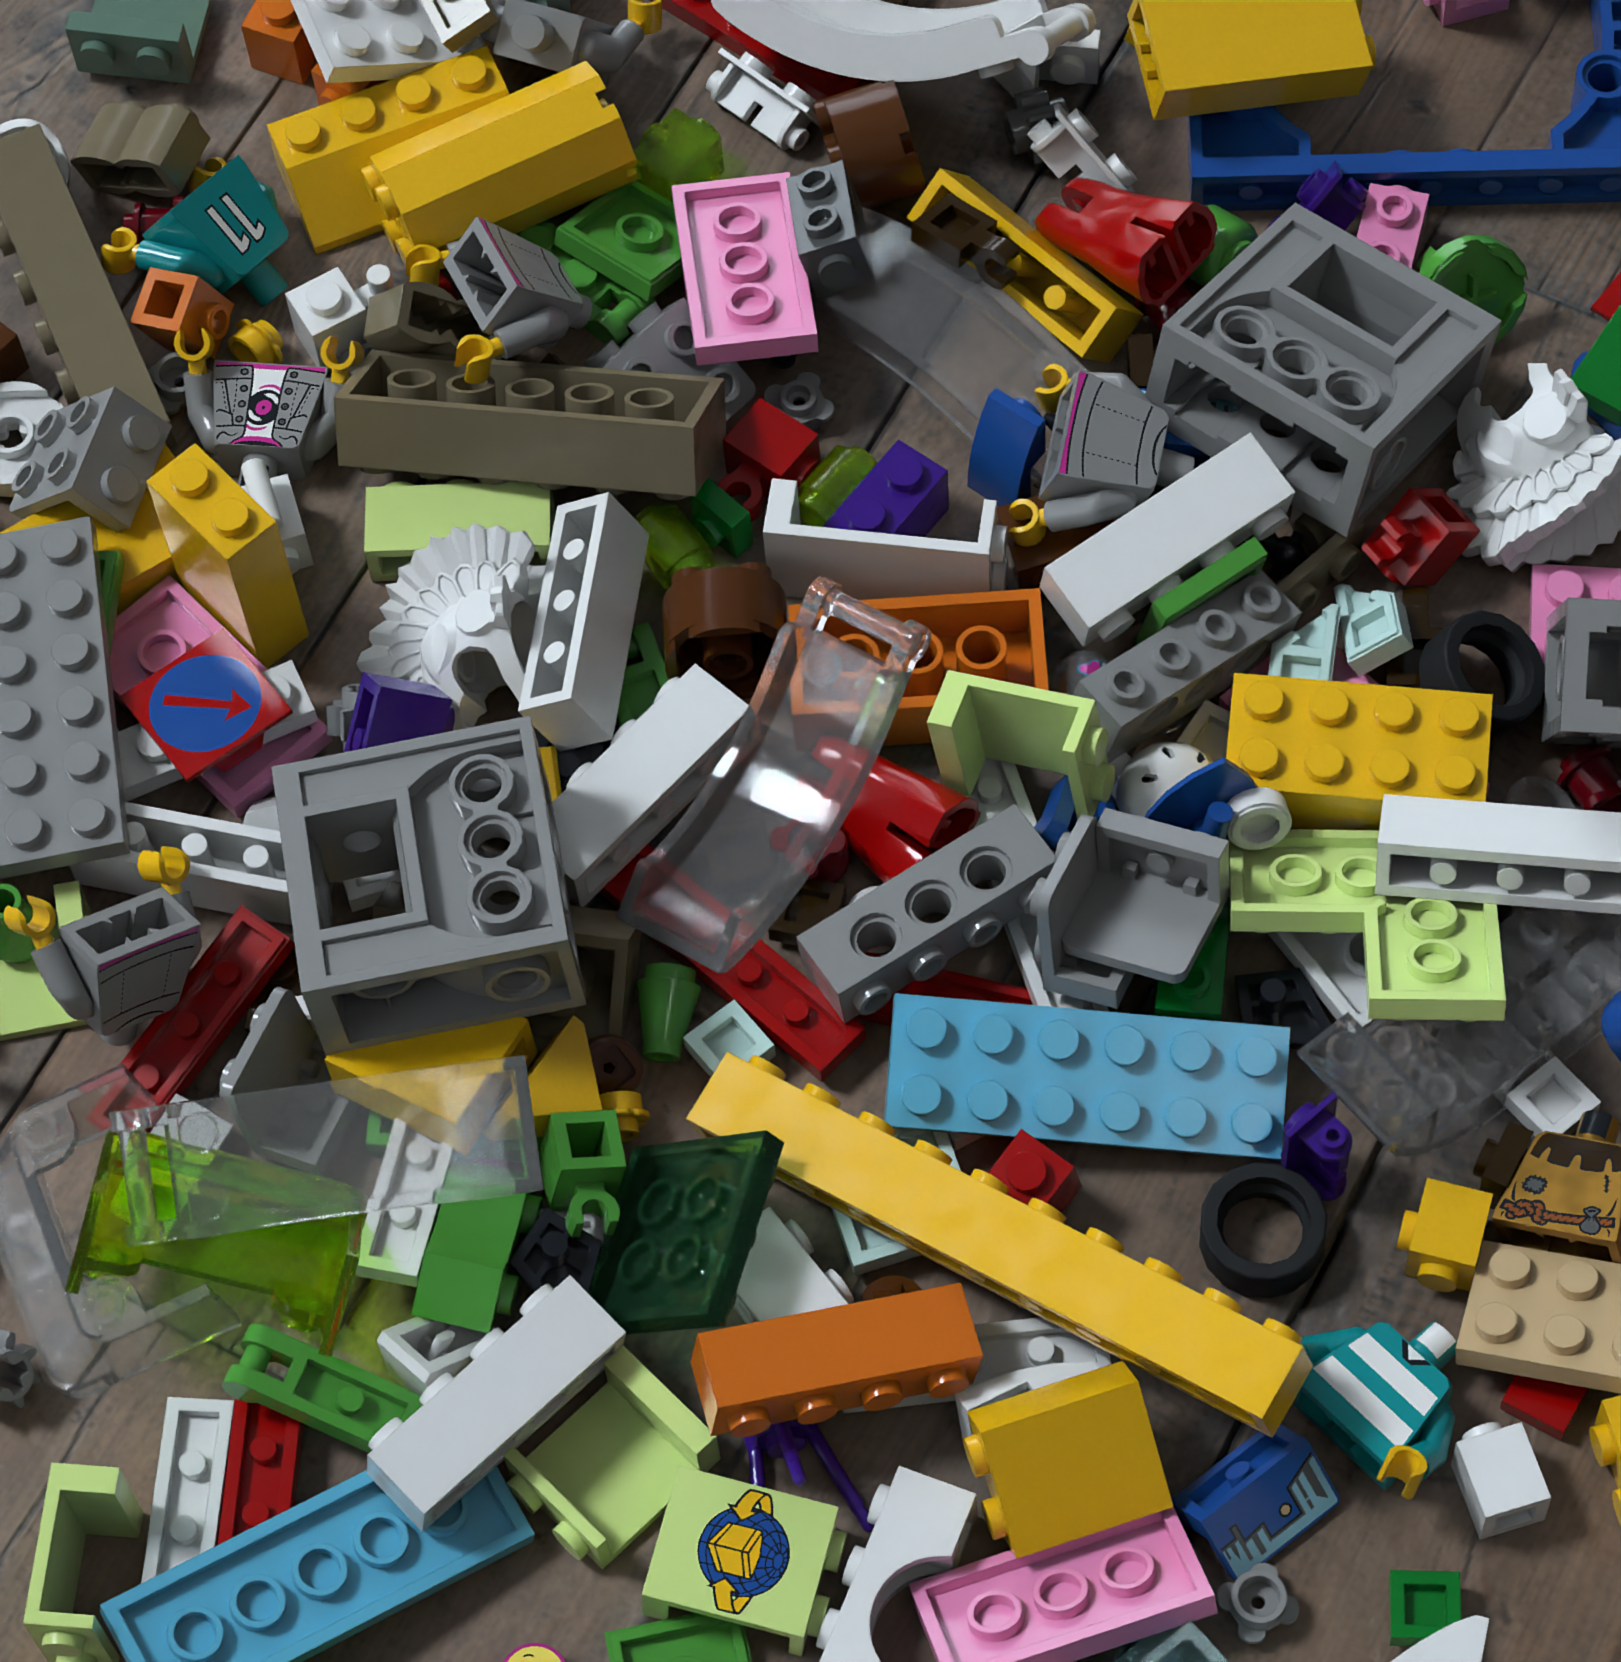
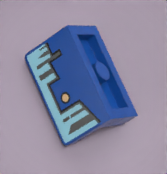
(1258, 1499)

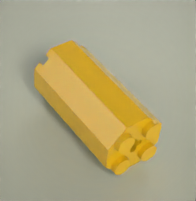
(503, 163)

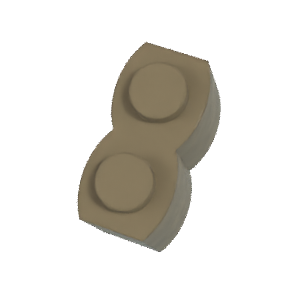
(141, 149)
(419, 320)

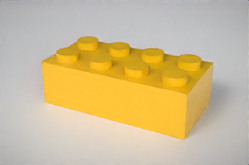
(1349, 743)

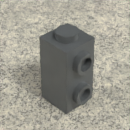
(829, 229)

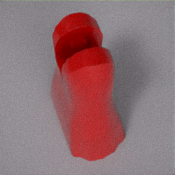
(1130, 237)
(904, 818)

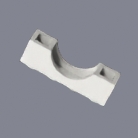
(915, 1536)

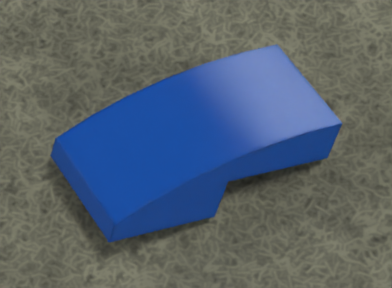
(1006, 448)

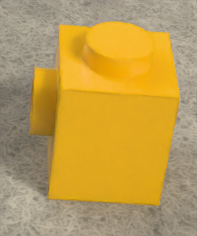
(1445, 1235)

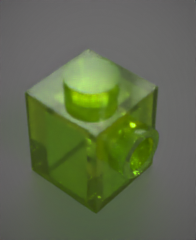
(678, 153)

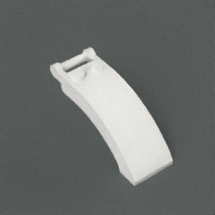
(906, 42)

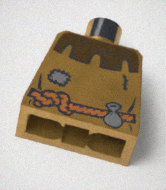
(1567, 1193)

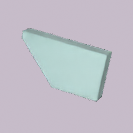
(1372, 627)

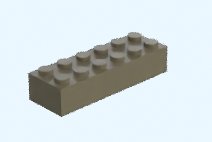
(532, 424)

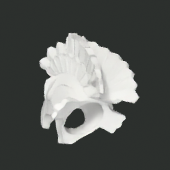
(1539, 480)
(461, 617)

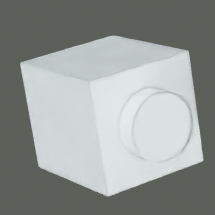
(1500, 1478)

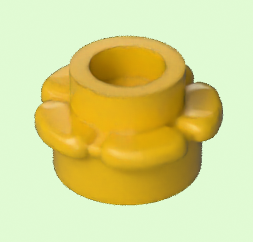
(256, 342)
(629, 1112)

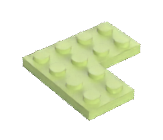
(1418, 952)

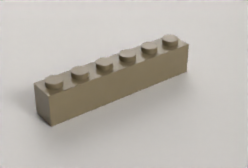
(66, 278)

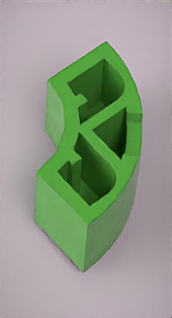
(467, 1260)

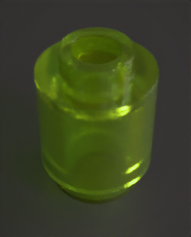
(832, 483)
(672, 542)

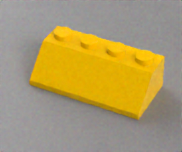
(329, 144)

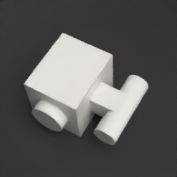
(332, 308)
(278, 501)

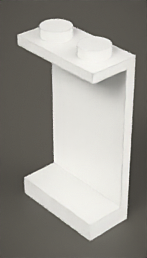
(879, 563)

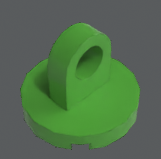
(1481, 273)

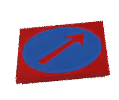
(207, 707)

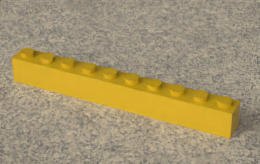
(1011, 1246)

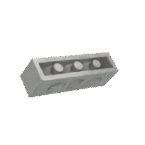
(1187, 662)
(890, 915)

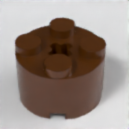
(872, 142)
(723, 623)

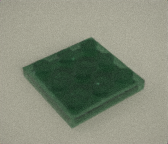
(684, 1231)

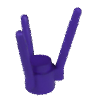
(786, 1441)

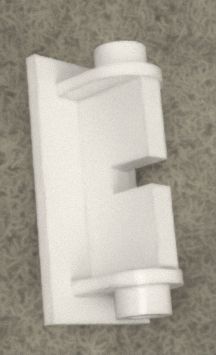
(746, 85)
(1070, 144)

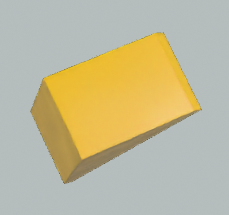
(563, 1076)

